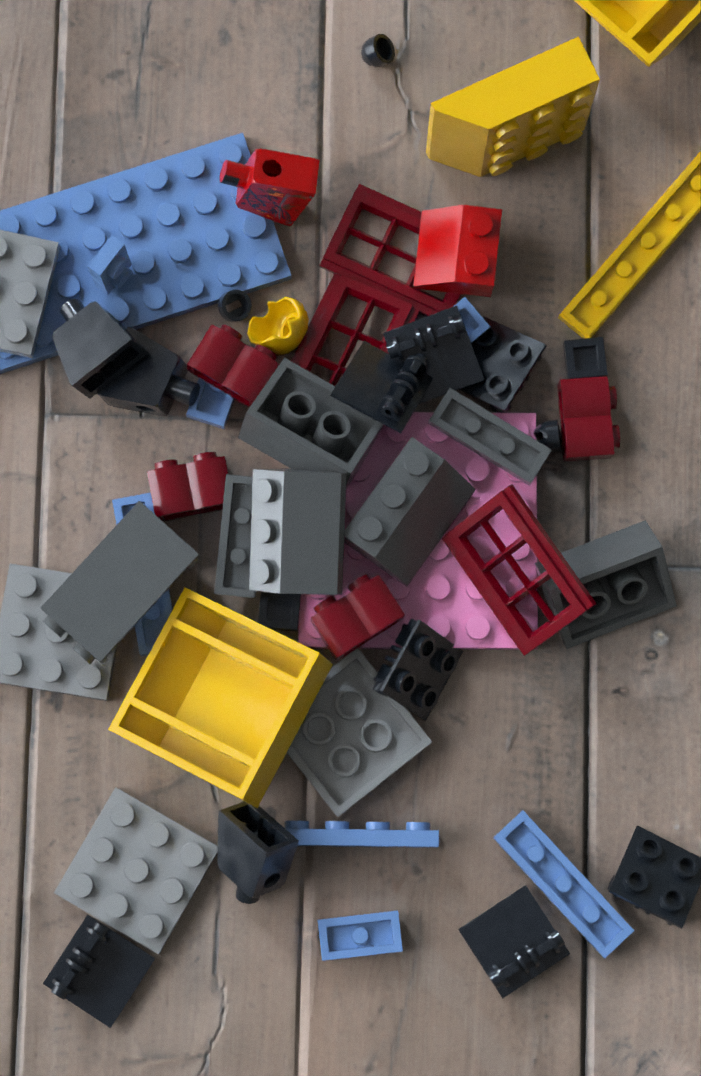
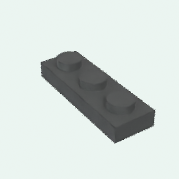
(489, 436)
(235, 539)

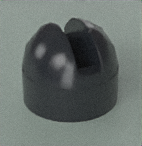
(378, 51)
(239, 313)
(551, 435)

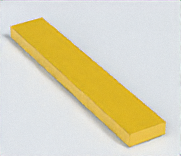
(636, 254)

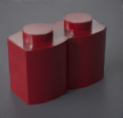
(232, 365)
(586, 418)
(189, 487)
(357, 616)

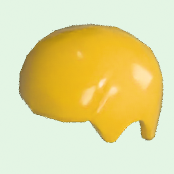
(281, 327)

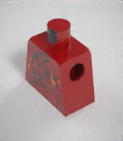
(273, 184)

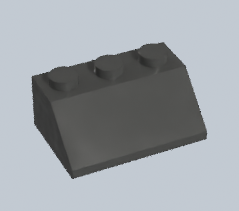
(306, 426)
(408, 512)
(297, 531)
(624, 577)

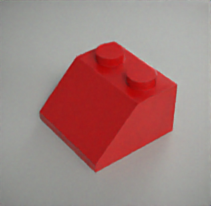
(458, 250)

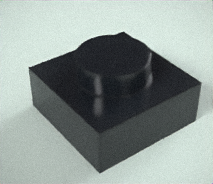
(585, 358)
(279, 611)

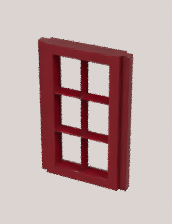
(398, 215)
(327, 312)
(545, 551)

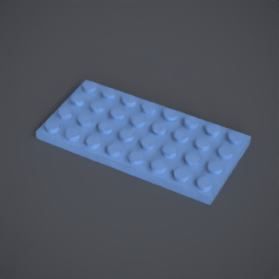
(179, 232)

